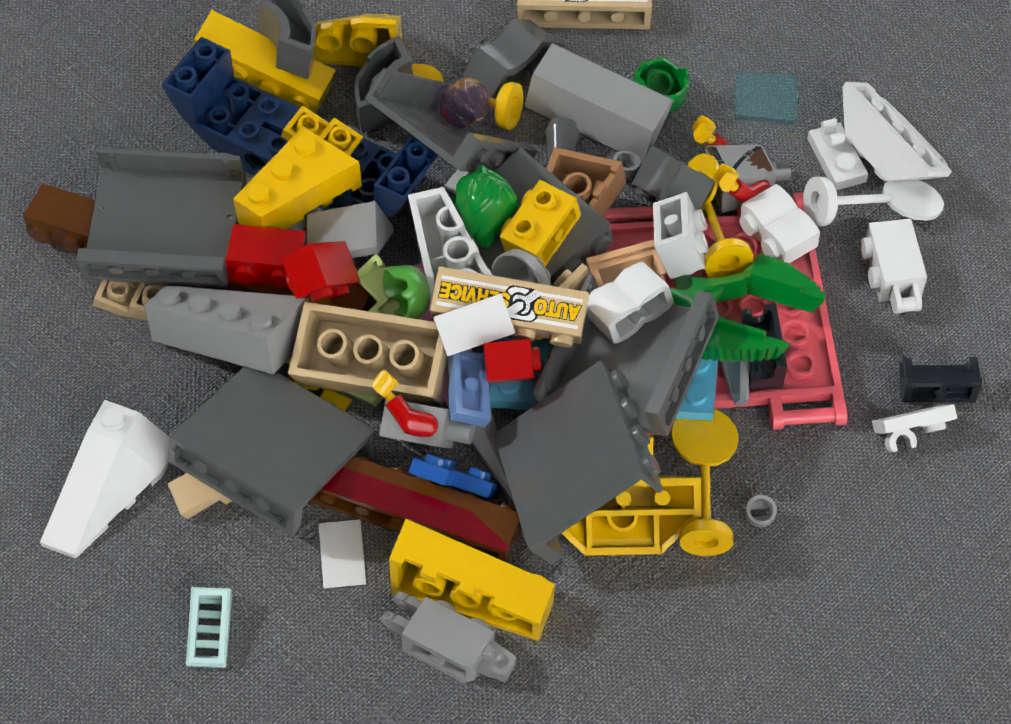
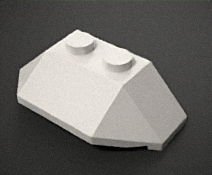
(887, 137)

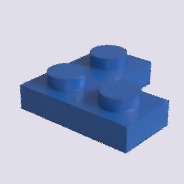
(442, 471)

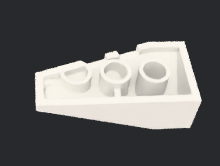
(111, 468)

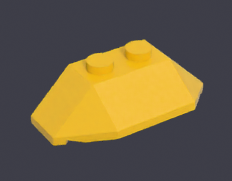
(639, 519)

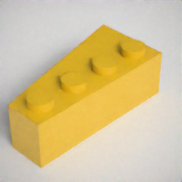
(255, 63)
(470, 581)

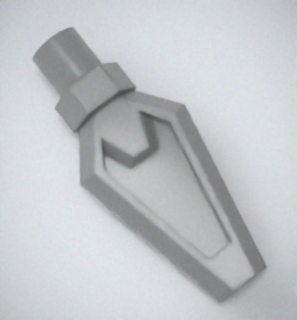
(738, 380)

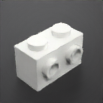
(679, 235)

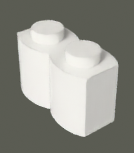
(779, 224)
(629, 302)

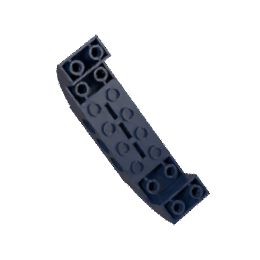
(250, 125)

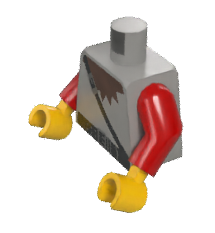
(742, 168)
(417, 421)

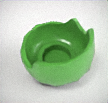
(409, 288)

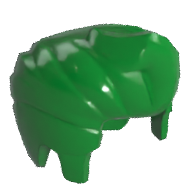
(665, 79)
(484, 204)

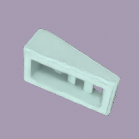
(200, 596)

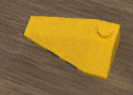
(353, 38)

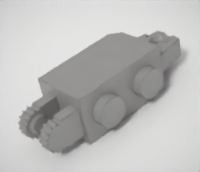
(449, 639)

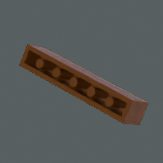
(392, 495)

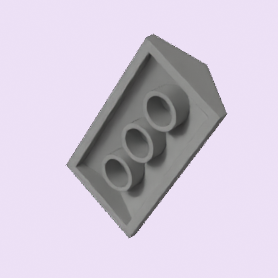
(598, 100)

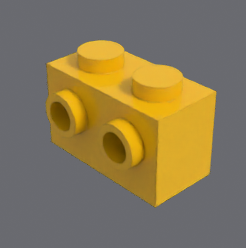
(541, 222)

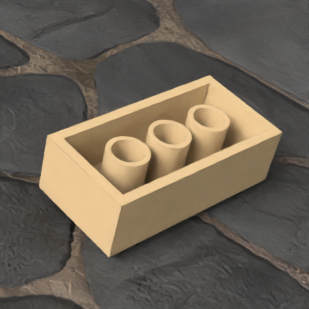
(351, 347)

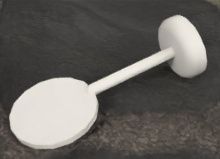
(908, 198)

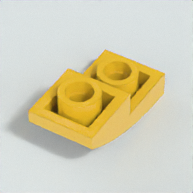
(333, 132)

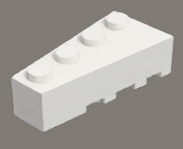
(443, 236)

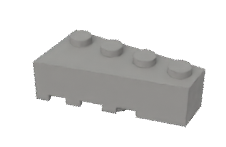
(227, 325)

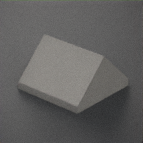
(360, 225)

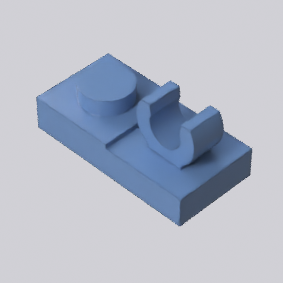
(468, 389)

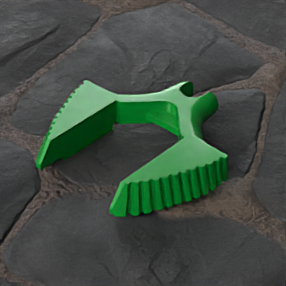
(763, 278)

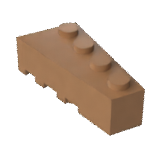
(589, 177)

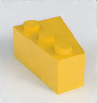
(296, 181)

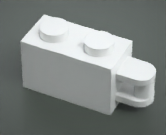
(895, 264)

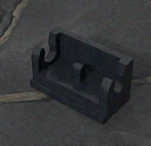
(771, 372)
(940, 382)

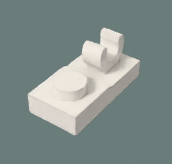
(837, 155)
(930, 419)

